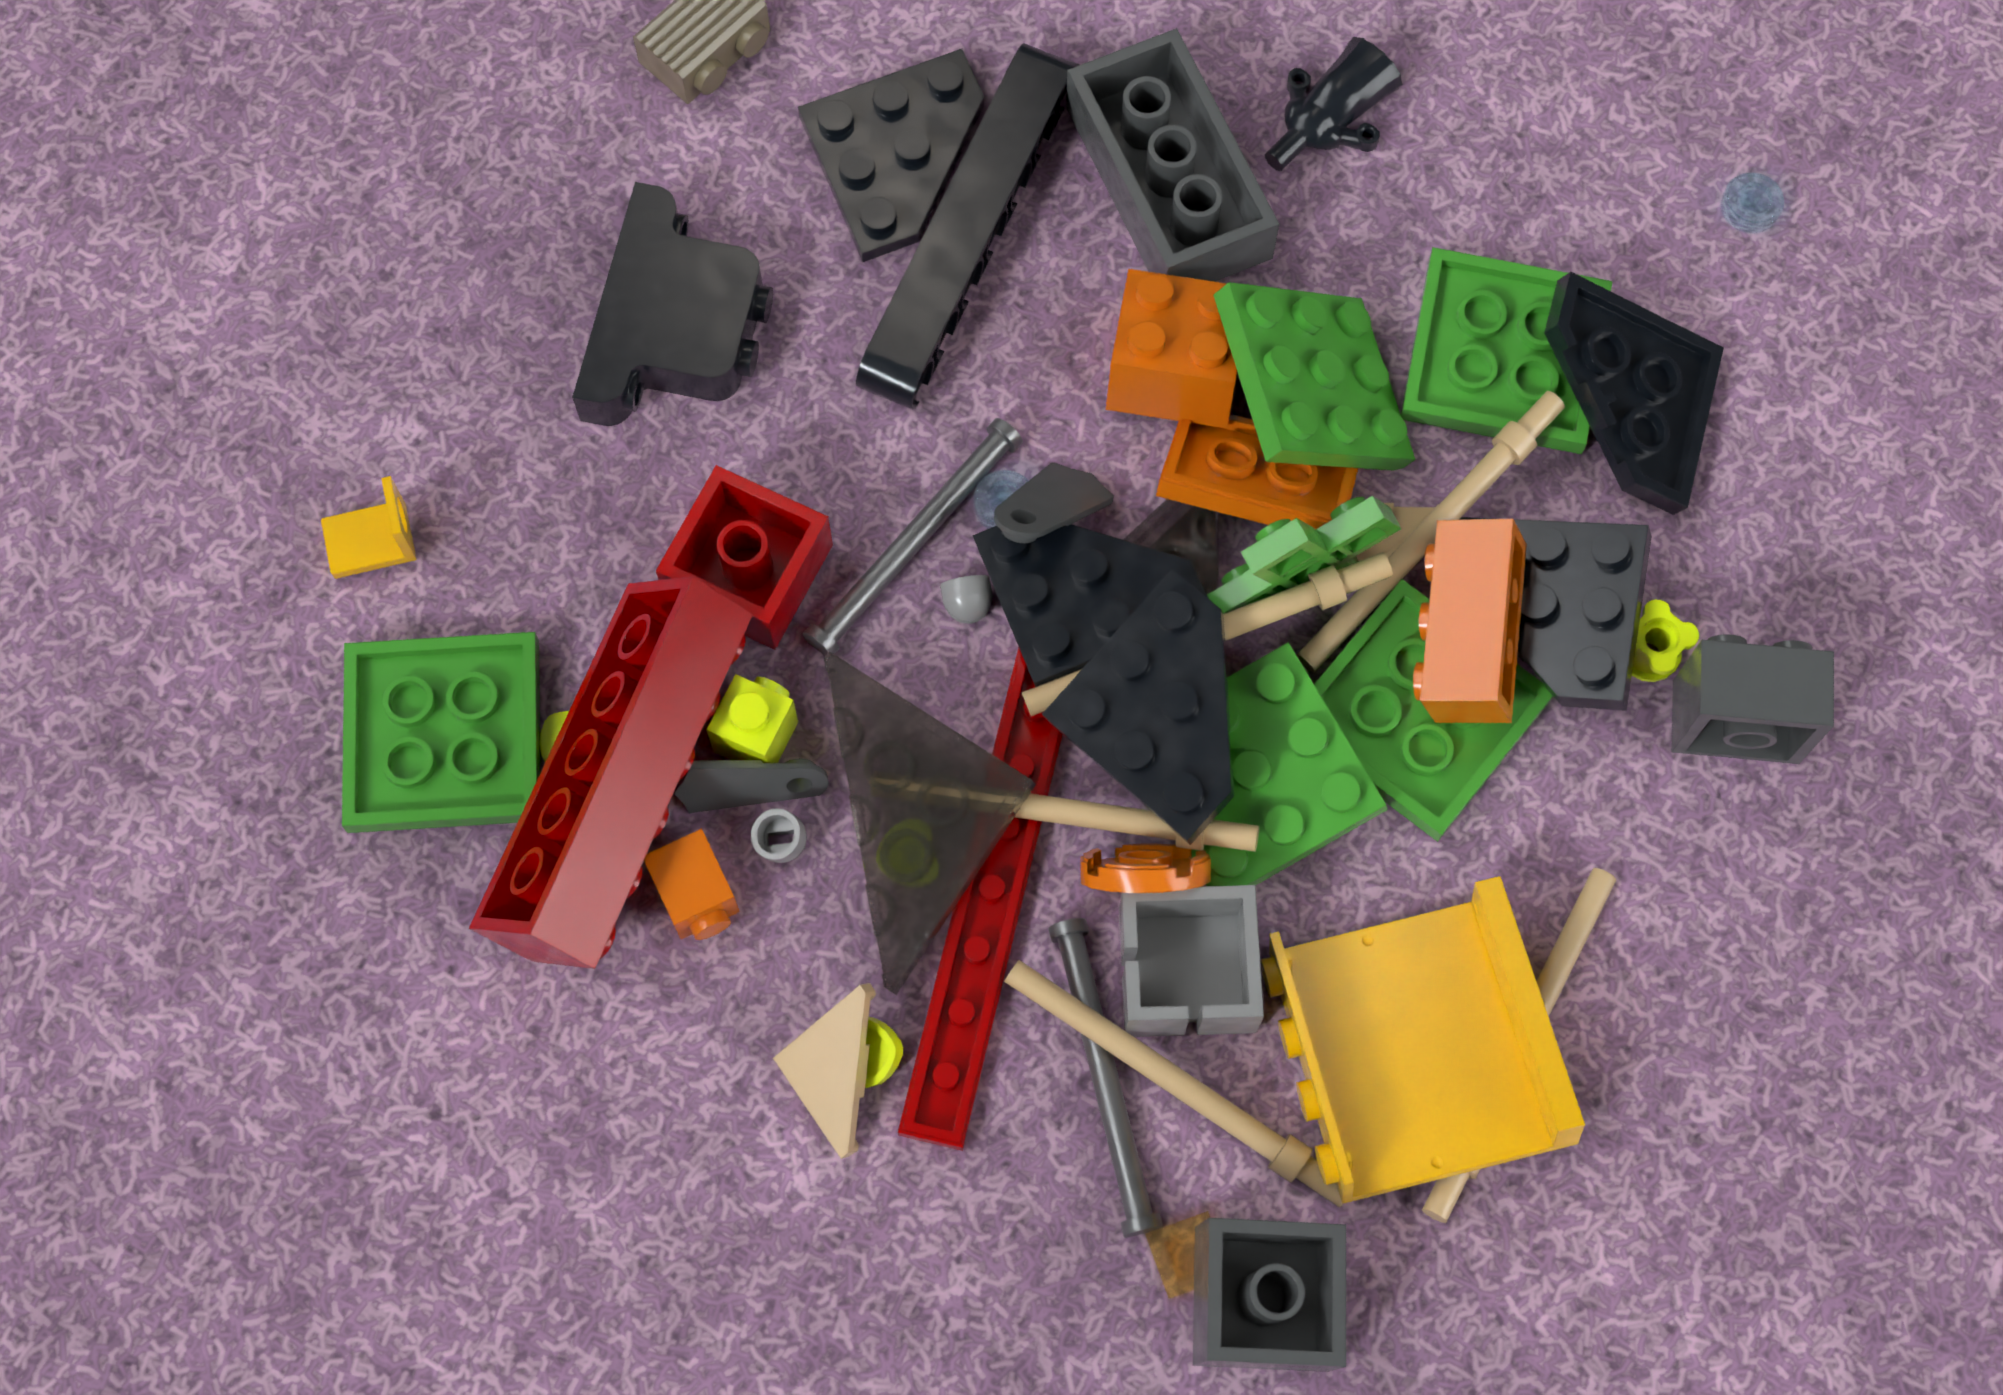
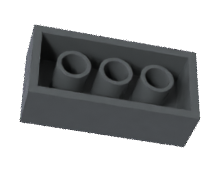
(1171, 161)

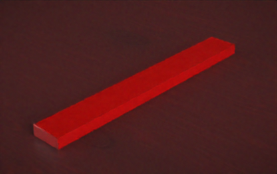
(979, 943)

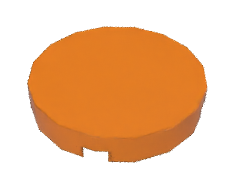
(1145, 869)

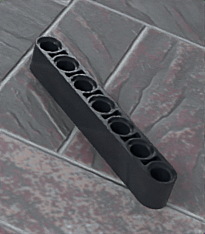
(963, 227)

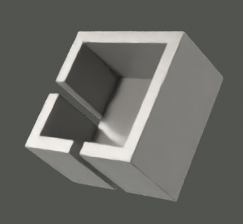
(1191, 961)

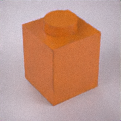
(692, 886)

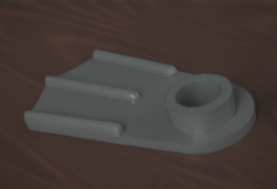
(1050, 501)
(748, 782)

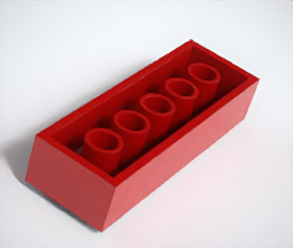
(612, 773)

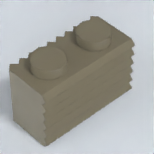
(699, 40)

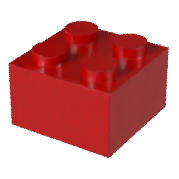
(750, 550)

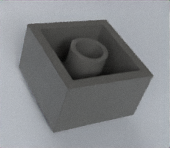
(1753, 700)
(1269, 1295)

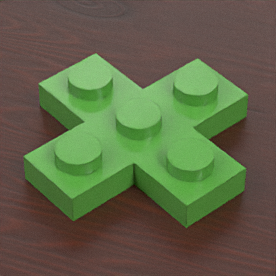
(1293, 549)

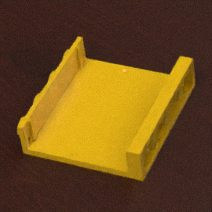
(1423, 1047)

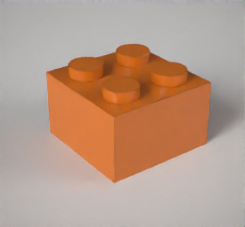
(1171, 351)

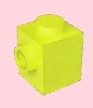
(753, 721)

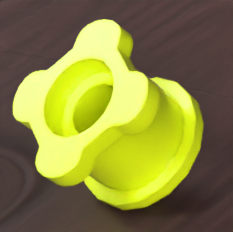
(1668, 634)

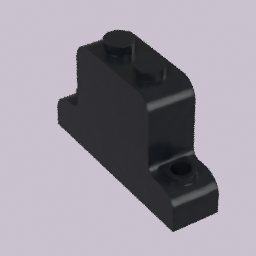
(670, 315)

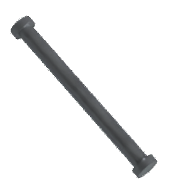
(1001, 439)
(1106, 1083)

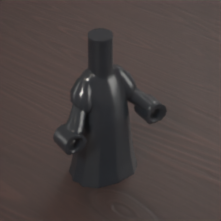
(1339, 97)

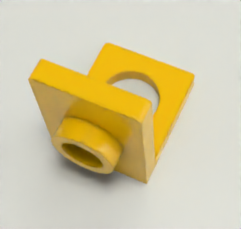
(369, 536)

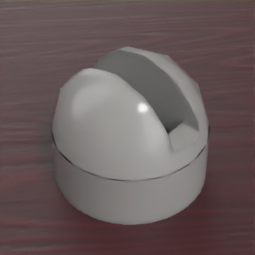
(967, 597)
(778, 823)

